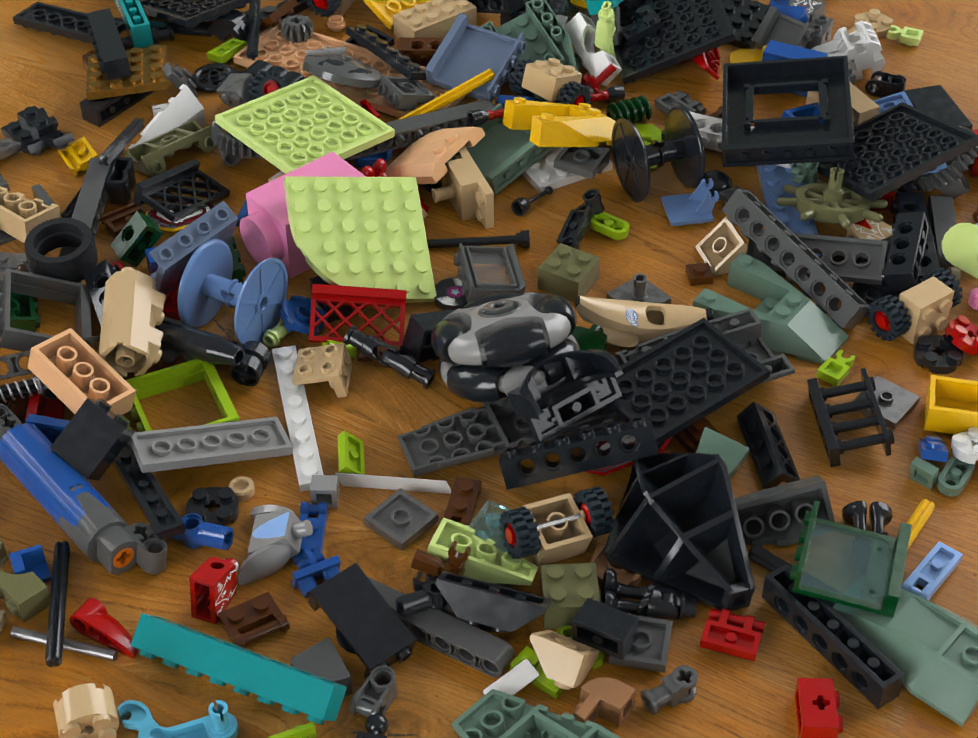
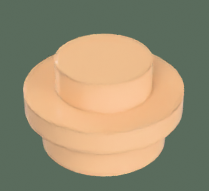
(336, 23)

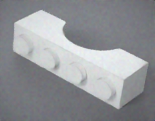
(582, 35)

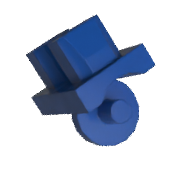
(314, 569)

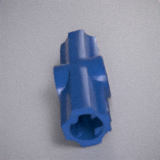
(204, 534)

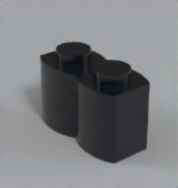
(121, 180)

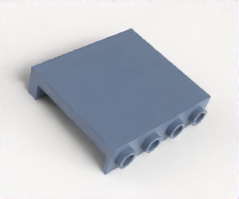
(470, 51)
(177, 250)

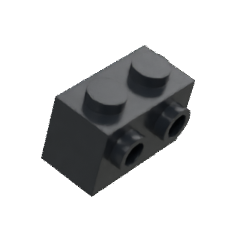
(605, 628)

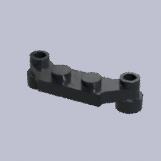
(579, 219)

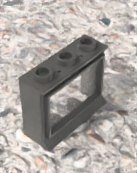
(488, 270)

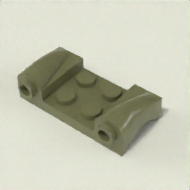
(150, 155)

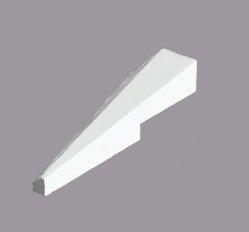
(179, 111)

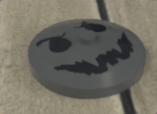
(342, 70)

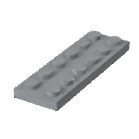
(210, 444)

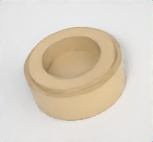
(242, 487)

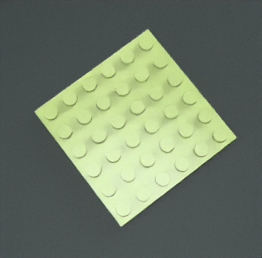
(304, 124)

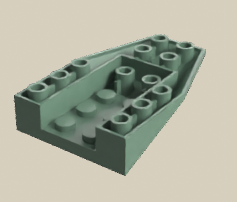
(542, 33)

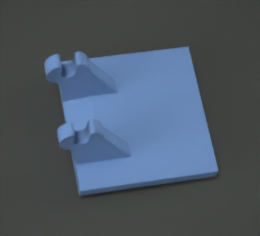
(691, 207)

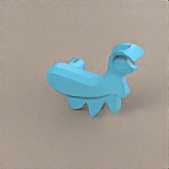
(216, 725)

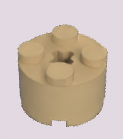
(86, 712)

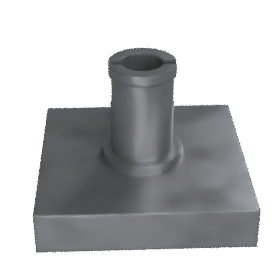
(639, 290)

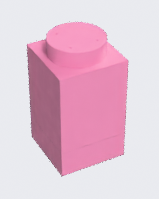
(267, 226)

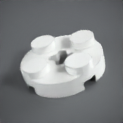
(965, 446)

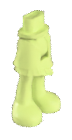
(605, 29)

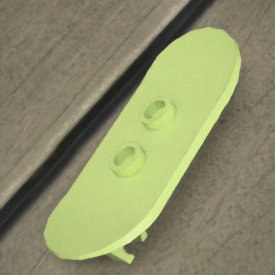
(961, 247)

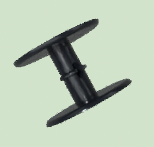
(681, 148)

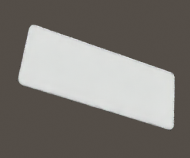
(515, 679)

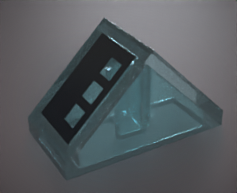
(563, 8)

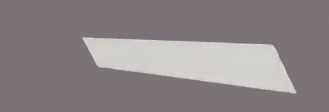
(394, 483)

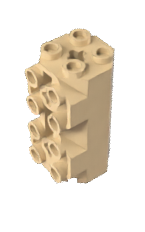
(128, 322)

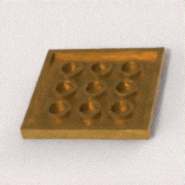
(145, 69)

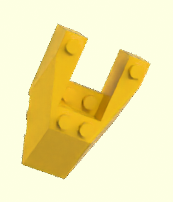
(559, 123)

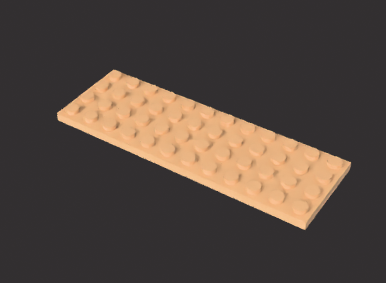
(290, 56)

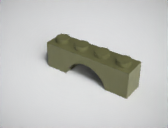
(22, 593)

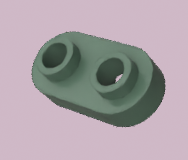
(954, 477)

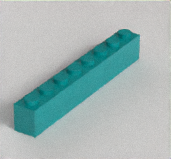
(239, 667)

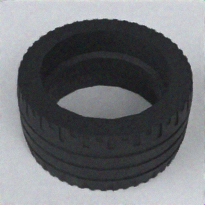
(56, 234)

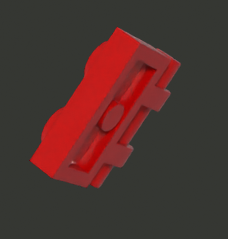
(730, 639)

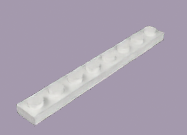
(297, 418)

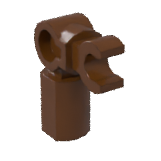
(435, 565)

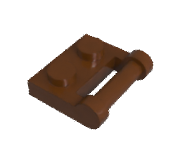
(252, 615)

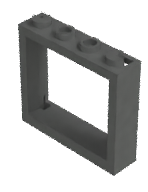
(44, 288)

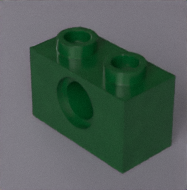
(136, 236)

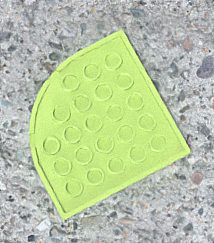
(362, 232)

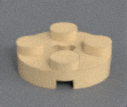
(880, 22)

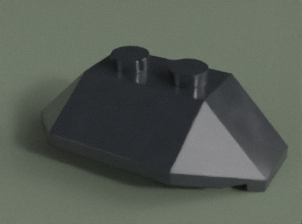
(489, 603)

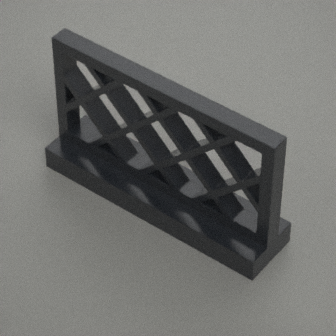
(172, 181)

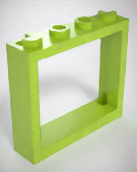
(177, 377)

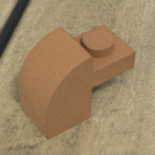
(606, 699)

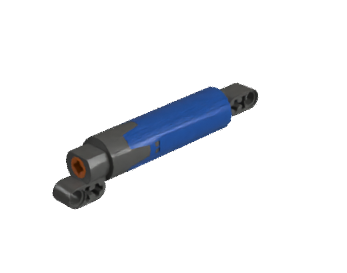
(76, 503)

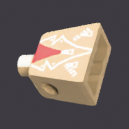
(870, 230)

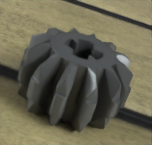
(297, 28)

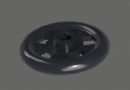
(212, 77)

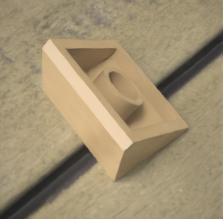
(721, 247)

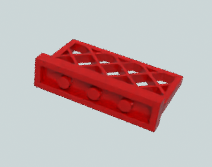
(357, 296)

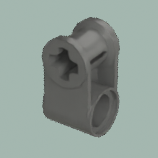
(373, 697)

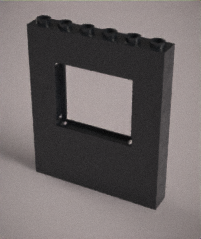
(789, 138)

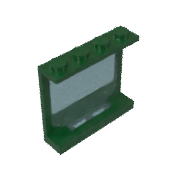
(850, 564)

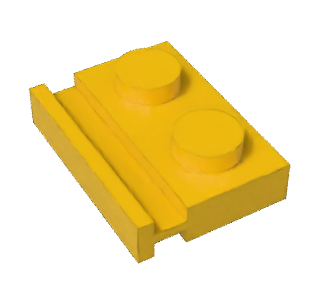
(78, 155)

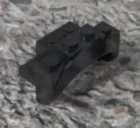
(570, 399)

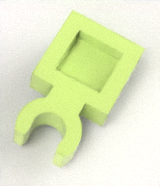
(908, 35)

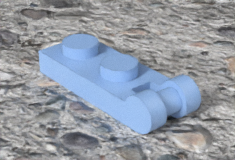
(933, 571)

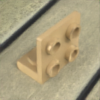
(324, 364)

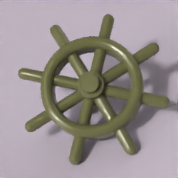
(831, 202)

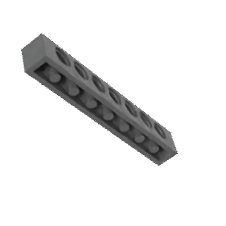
(852, 306)

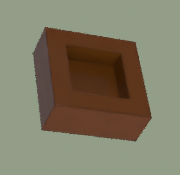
(699, 274)

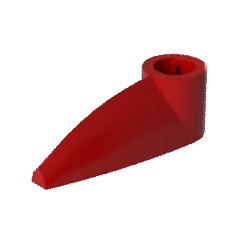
(95, 623)

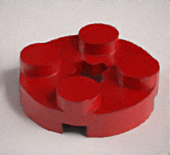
(964, 334)

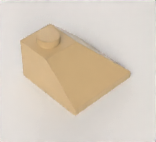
(563, 658)

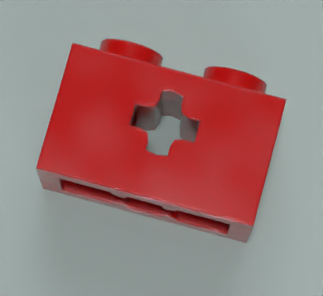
(817, 708)

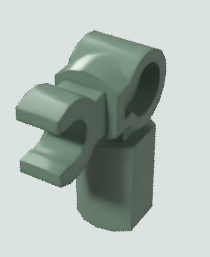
(805, 172)

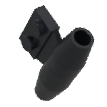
(201, 345)

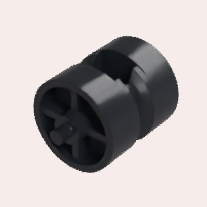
(254, 363)

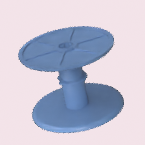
(209, 284)

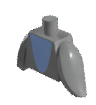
(273, 541)

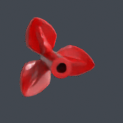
(596, 82)

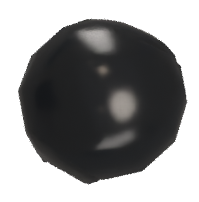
(720, 179)

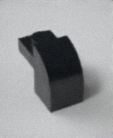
(230, 24)

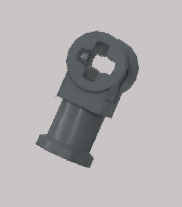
(672, 690)

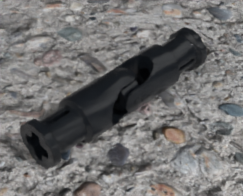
(402, 364)

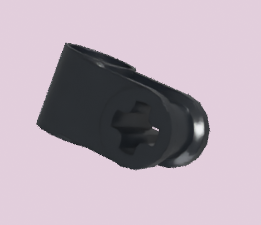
(886, 84)

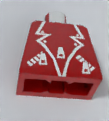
(212, 588)

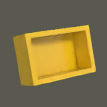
(951, 405)

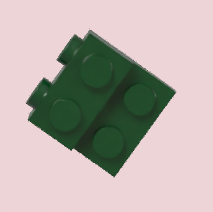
(23, 312)

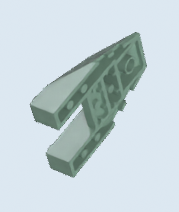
(787, 316)

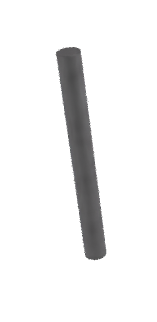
(68, 644)

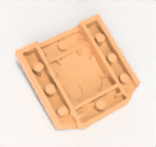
(428, 155)

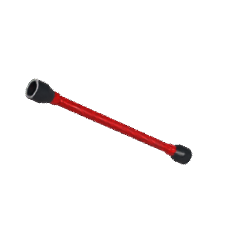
(479, 117)

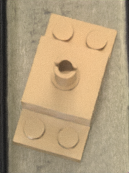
(467, 190)

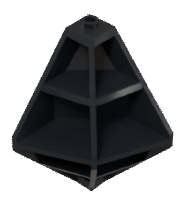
(683, 529)

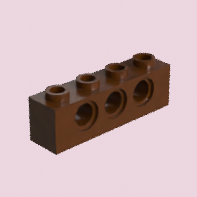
(419, 49)

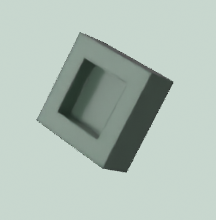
(924, 473)

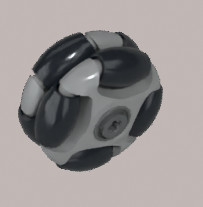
(500, 339)

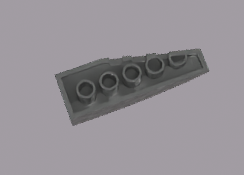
(778, 512)

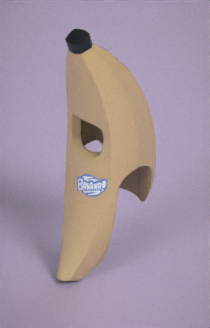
(636, 322)

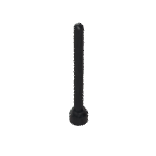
(521, 239)

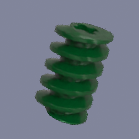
(630, 109)

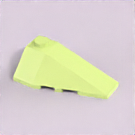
(485, 560)

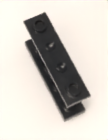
(828, 429)

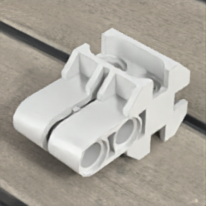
(860, 46)

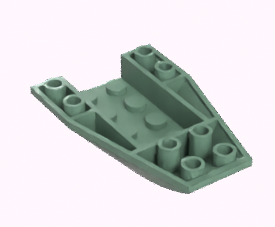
(928, 646)

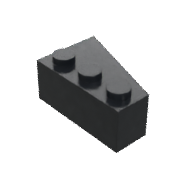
(418, 335)

